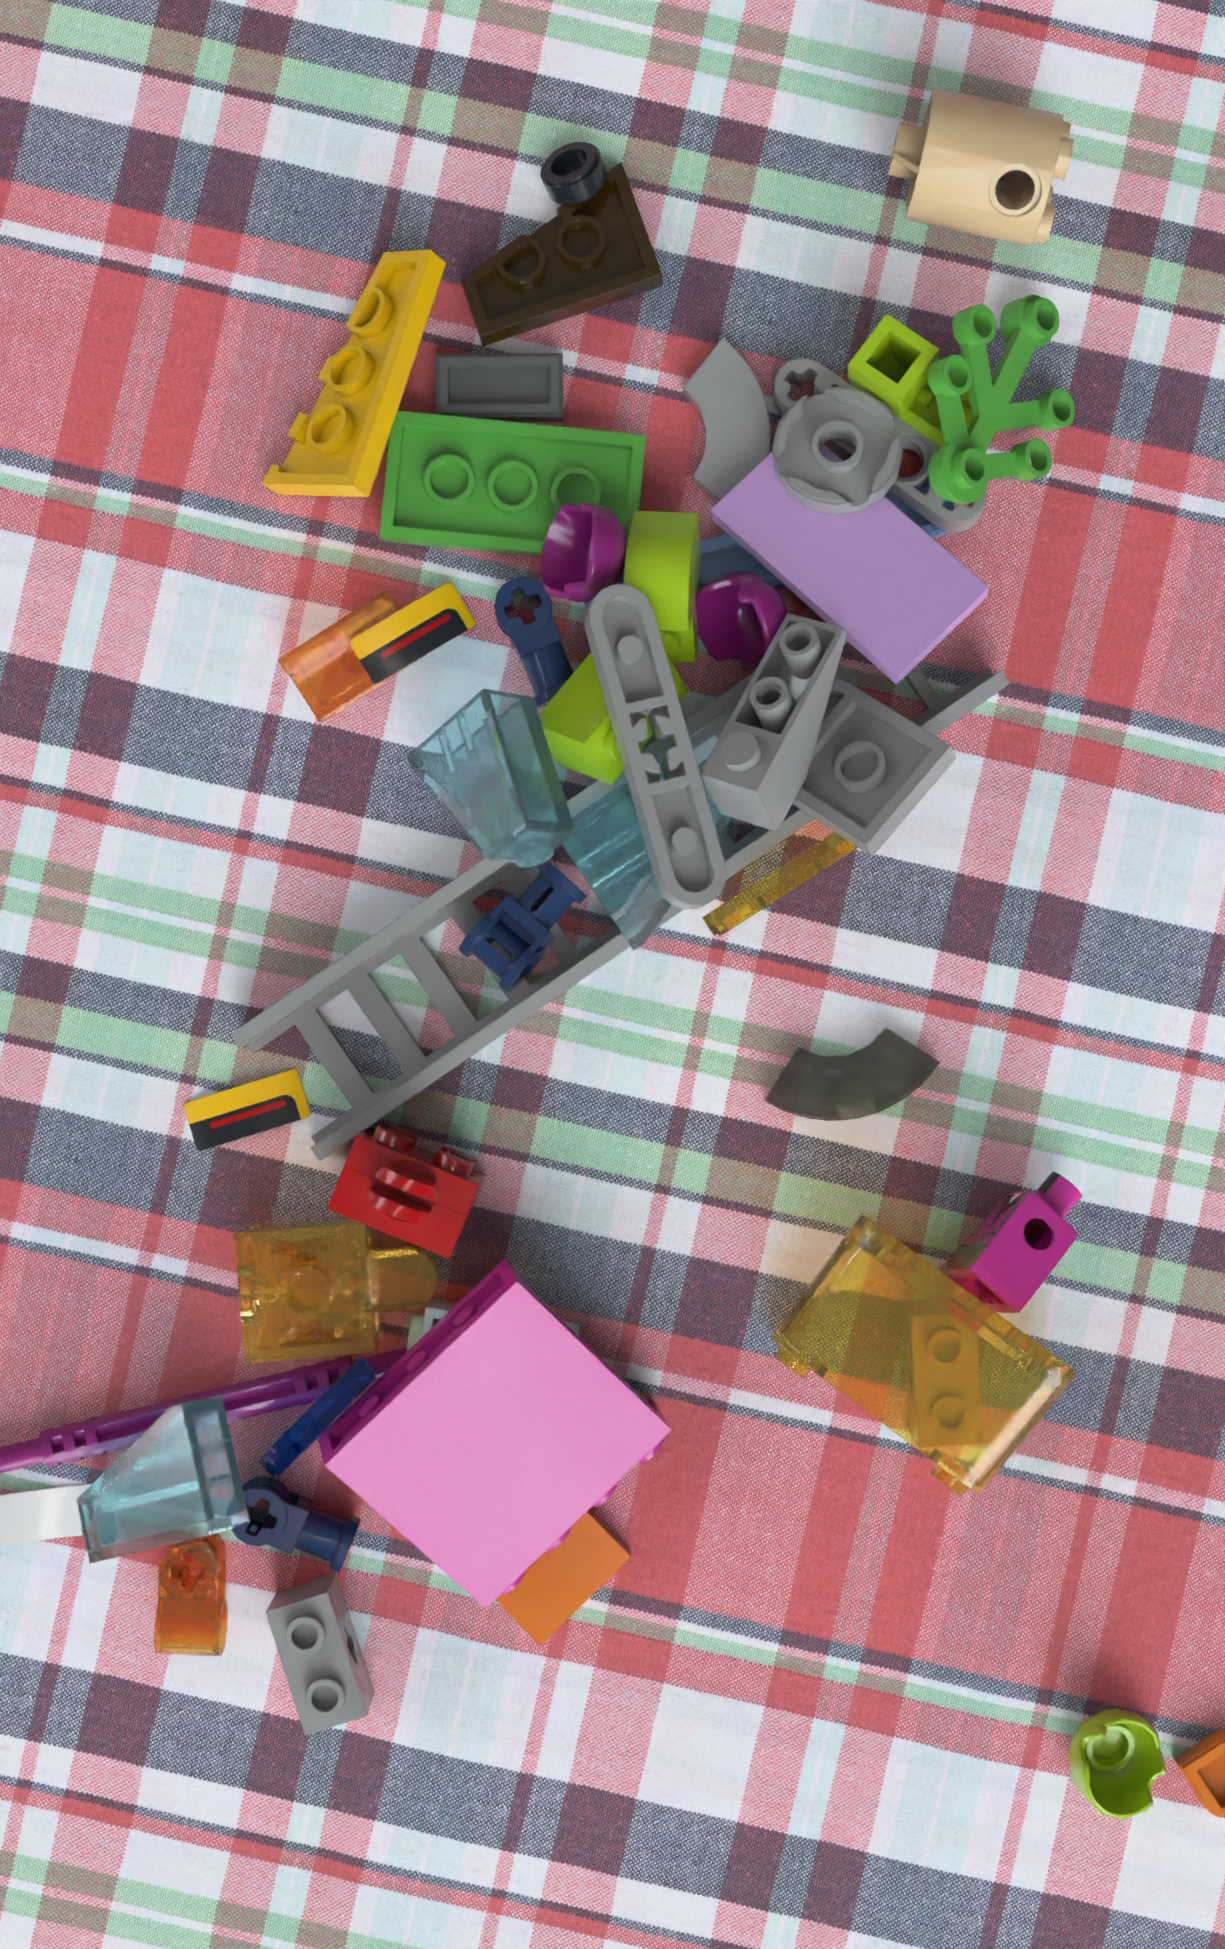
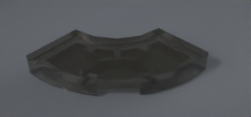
(851, 1083)

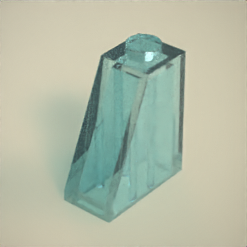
(497, 778)
(617, 864)
(166, 1486)

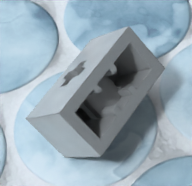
(320, 1654)

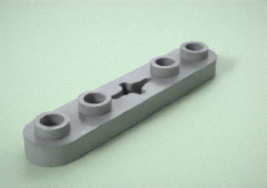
(639, 683)

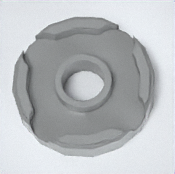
(846, 484)

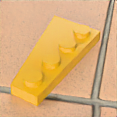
(364, 383)

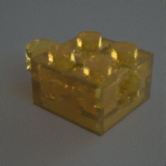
(326, 1281)

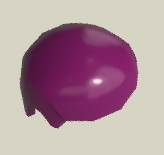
(582, 552)
(739, 617)

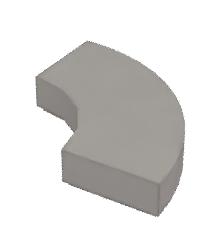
(732, 419)

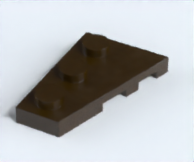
(566, 267)

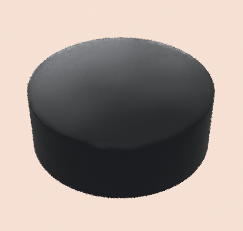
(573, 173)

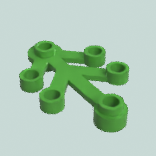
(961, 467)

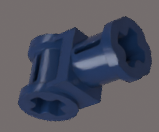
(535, 643)
(522, 926)
(295, 1523)

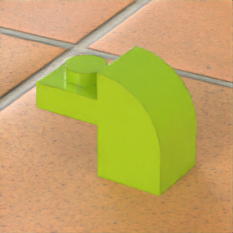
(895, 371)
(666, 568)

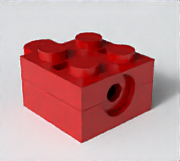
(408, 1188)

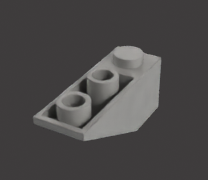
(775, 725)

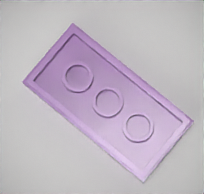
(854, 569)

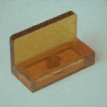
(327, 666)

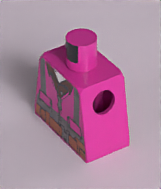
(996, 1258)

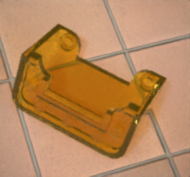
(921, 1356)

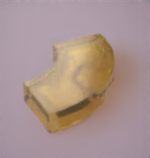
(778, 883)

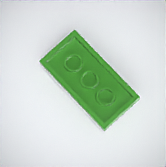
(500, 481)

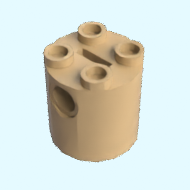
(961, 161)

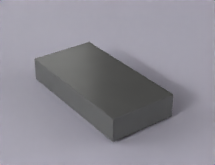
(501, 386)

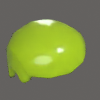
(1116, 1762)

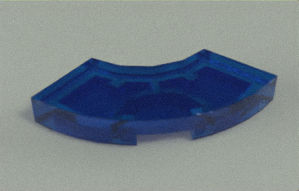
(318, 1418)

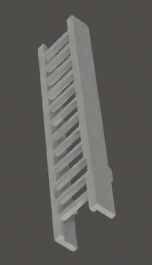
(456, 901)

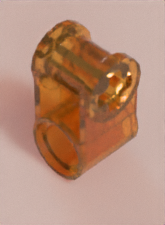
(191, 1603)

